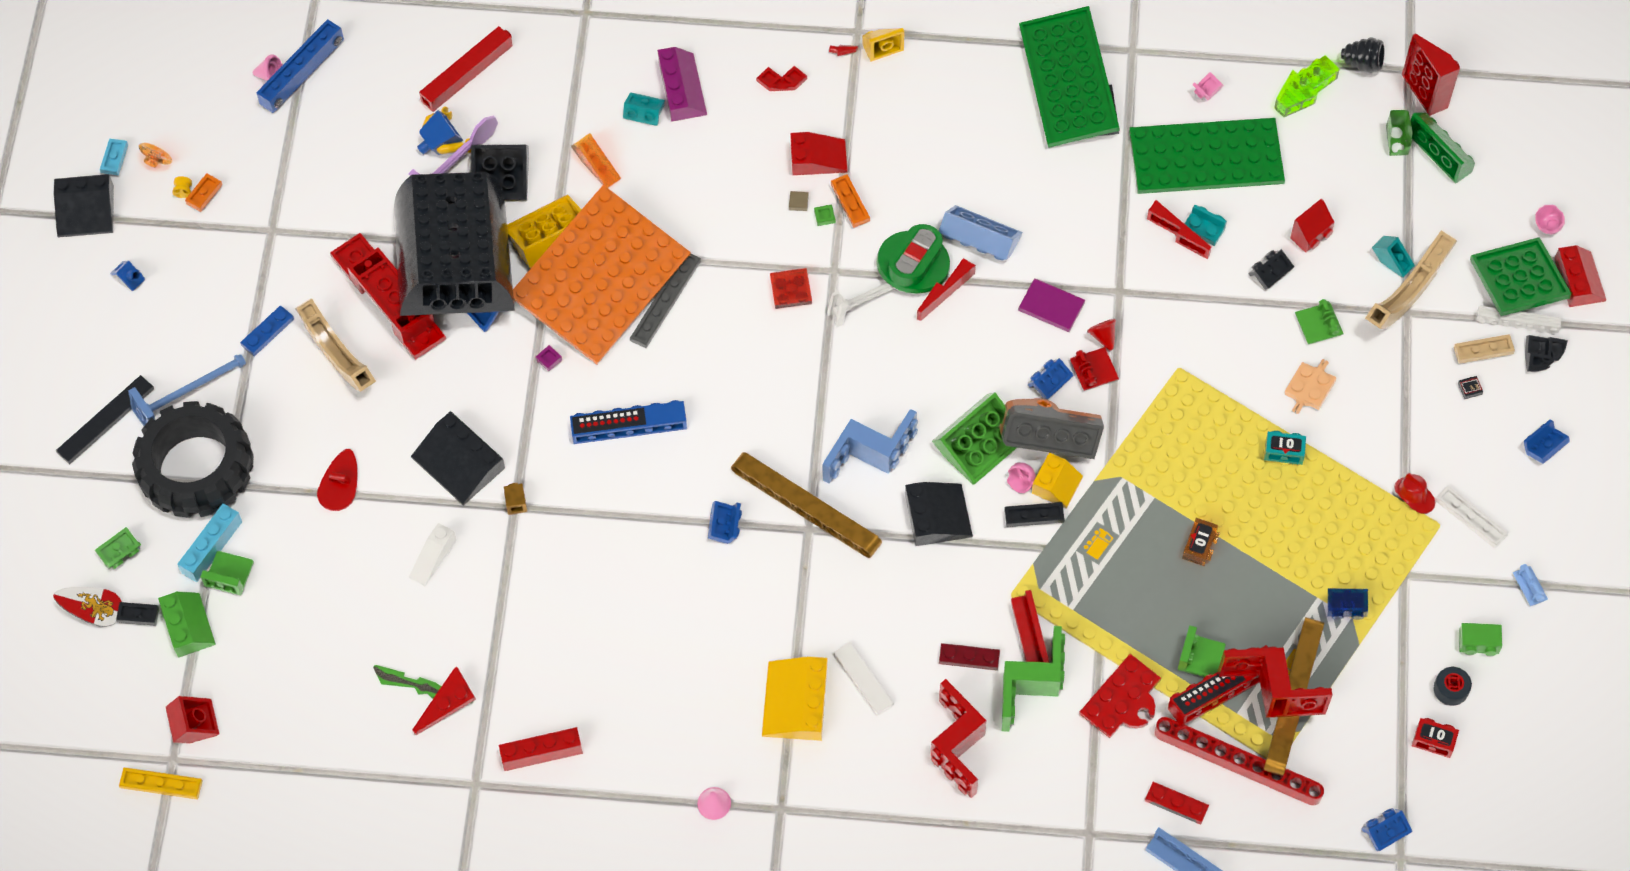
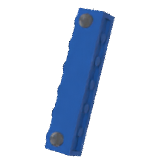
(300, 66)

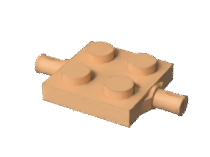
(1310, 386)

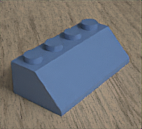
(979, 232)

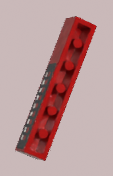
(1208, 695)

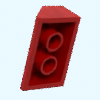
(1580, 275)

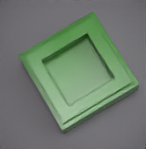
(824, 215)

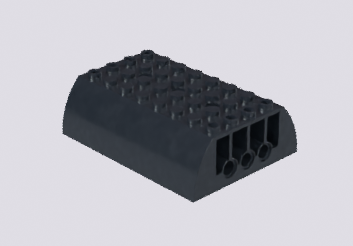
(427, 273)

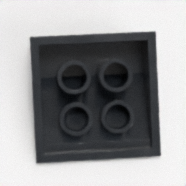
(506, 164)
(84, 205)
(937, 512)

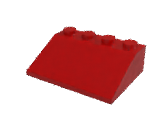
(1430, 74)

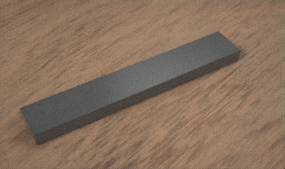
(664, 302)

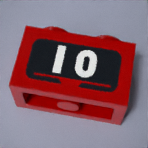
(1435, 737)

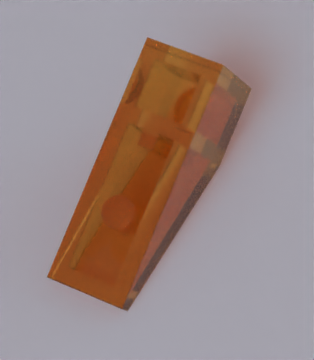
(595, 160)

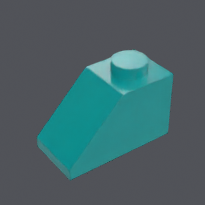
(1393, 255)

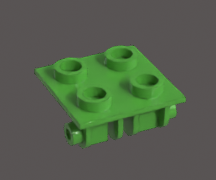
(1319, 322)

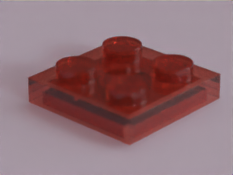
(790, 288)

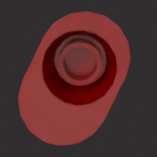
(1415, 493)

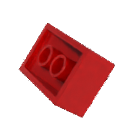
(817, 154)

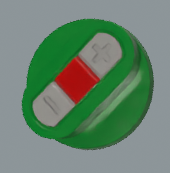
(914, 259)

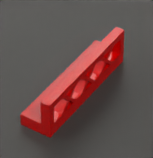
(1029, 628)

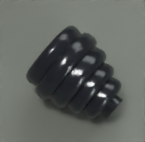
(1365, 54)

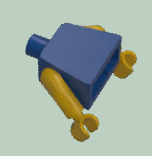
(440, 134)

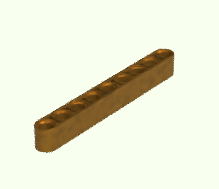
(806, 505)
(1299, 678)

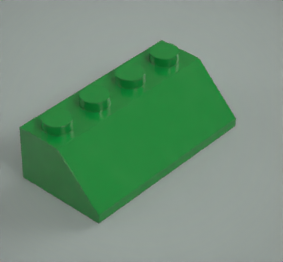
(1441, 147)

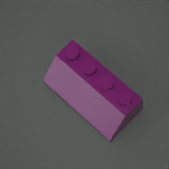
(681, 83)

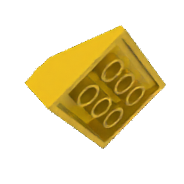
(540, 228)
(795, 698)

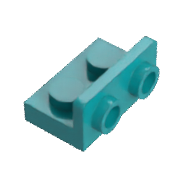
(643, 108)
(1206, 224)

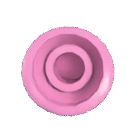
(267, 67)
(714, 803)

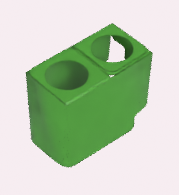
(1401, 120)

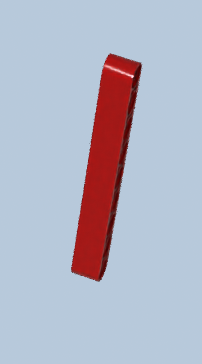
(1231, 753)

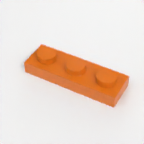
(850, 200)

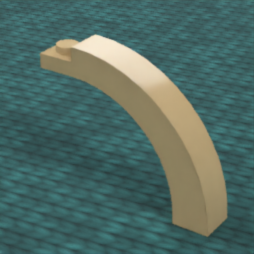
(344, 362)

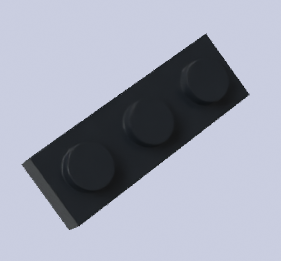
(1034, 514)

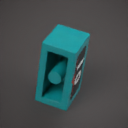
(1285, 447)

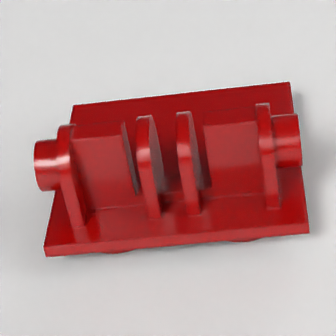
(1093, 368)

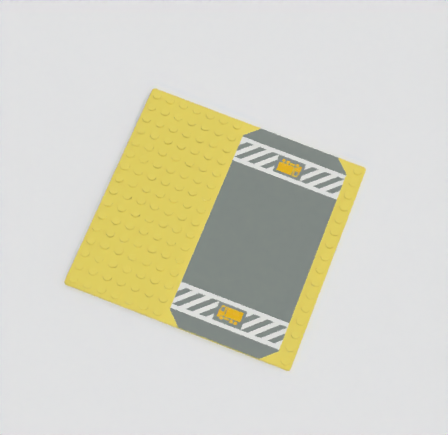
(1283, 540)

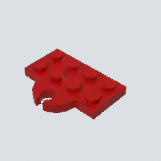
(1122, 698)

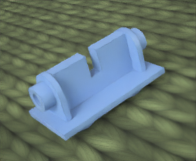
(1530, 585)

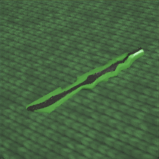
(396, 678)

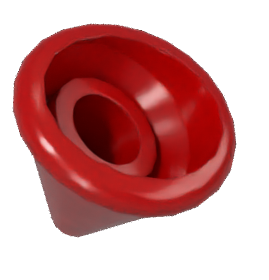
(1104, 333)

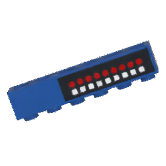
(628, 422)

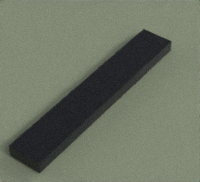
(102, 421)

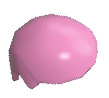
(1549, 219)
(1021, 477)

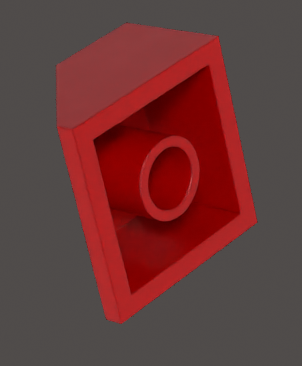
(1312, 226)
(191, 719)

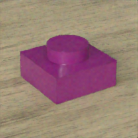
(548, 358)

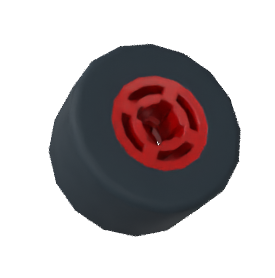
(1455, 692)

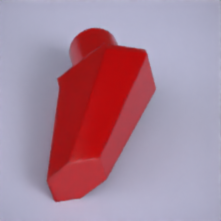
(843, 49)

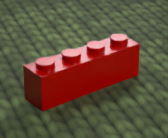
(540, 749)

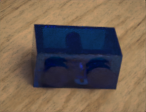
(1347, 603)

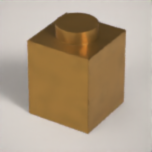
(515, 498)

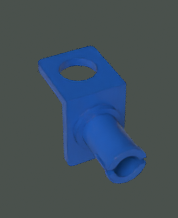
(128, 274)

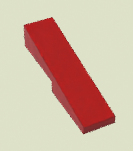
(1184, 235)
(940, 293)

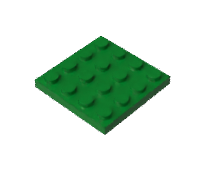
(1520, 276)

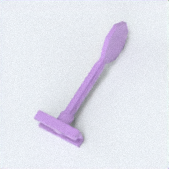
(480, 135)

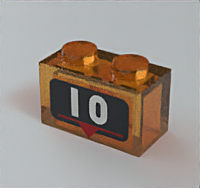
(1200, 542)

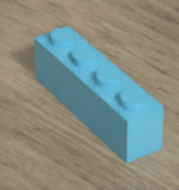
(209, 541)

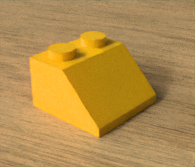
(1056, 480)

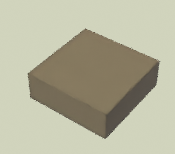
(798, 201)

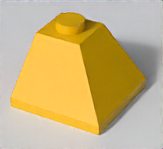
(883, 43)

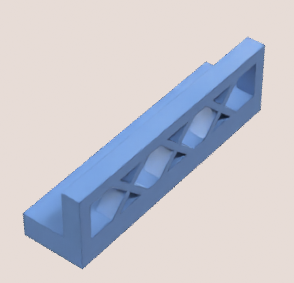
(1177, 854)

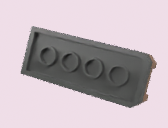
(1046, 428)

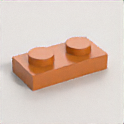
(203, 192)

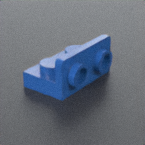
(1050, 378)
(1387, 828)

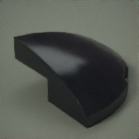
(1542, 352)

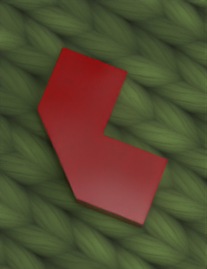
(788, 82)

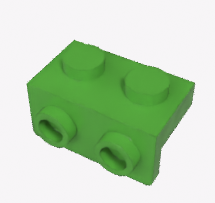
(117, 548)

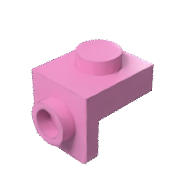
(1207, 86)

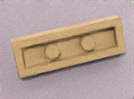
(1484, 348)

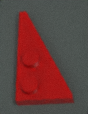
(450, 698)

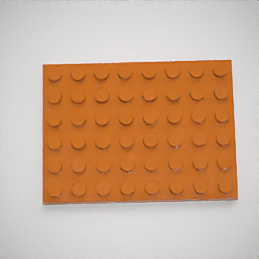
(600, 274)

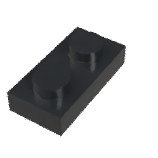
(137, 613)

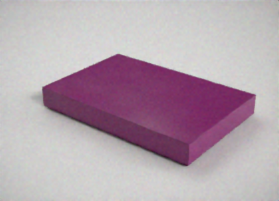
(1051, 305)

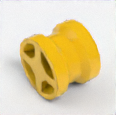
(182, 187)

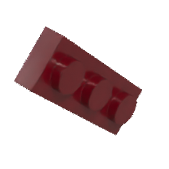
(969, 656)

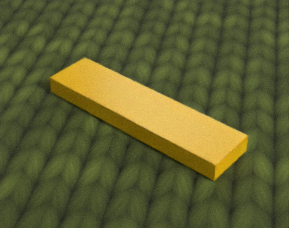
(160, 783)

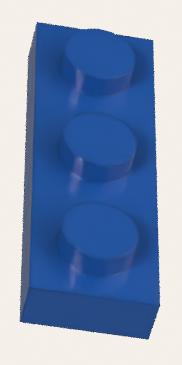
(267, 330)

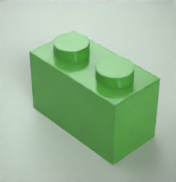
(1480, 638)

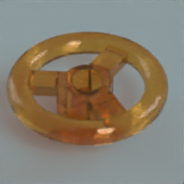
(153, 155)

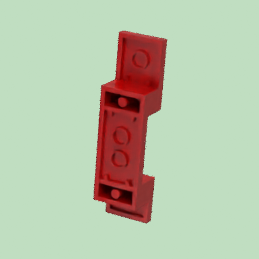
(378, 277)

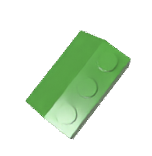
(186, 622)

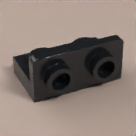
(1272, 268)

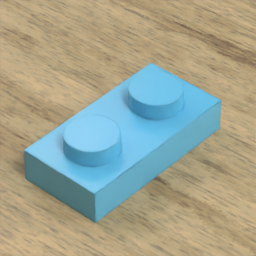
(113, 156)

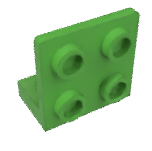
(228, 573)
(1200, 654)

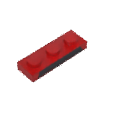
(1176, 803)

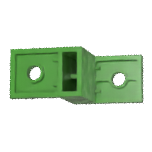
(1033, 678)

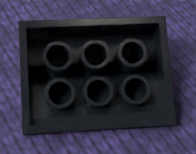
(458, 458)

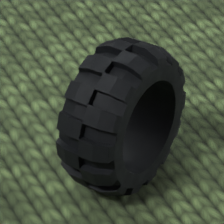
(183, 424)

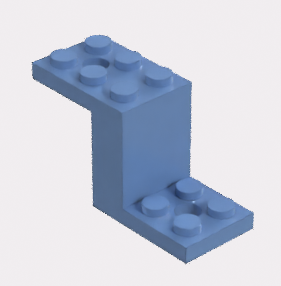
(870, 446)

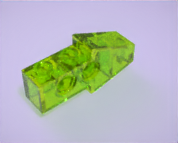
(1297, 97)

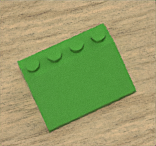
(974, 439)

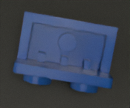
(1545, 442)
(724, 522)

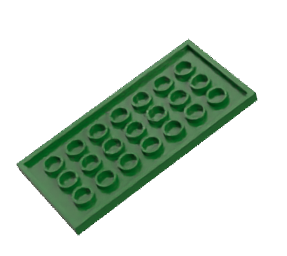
(1069, 76)
(1206, 155)

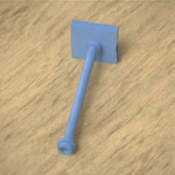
(145, 411)

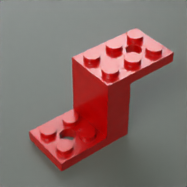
(1275, 682)
(958, 738)

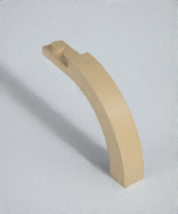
(1395, 306)

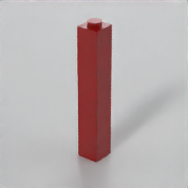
(466, 68)

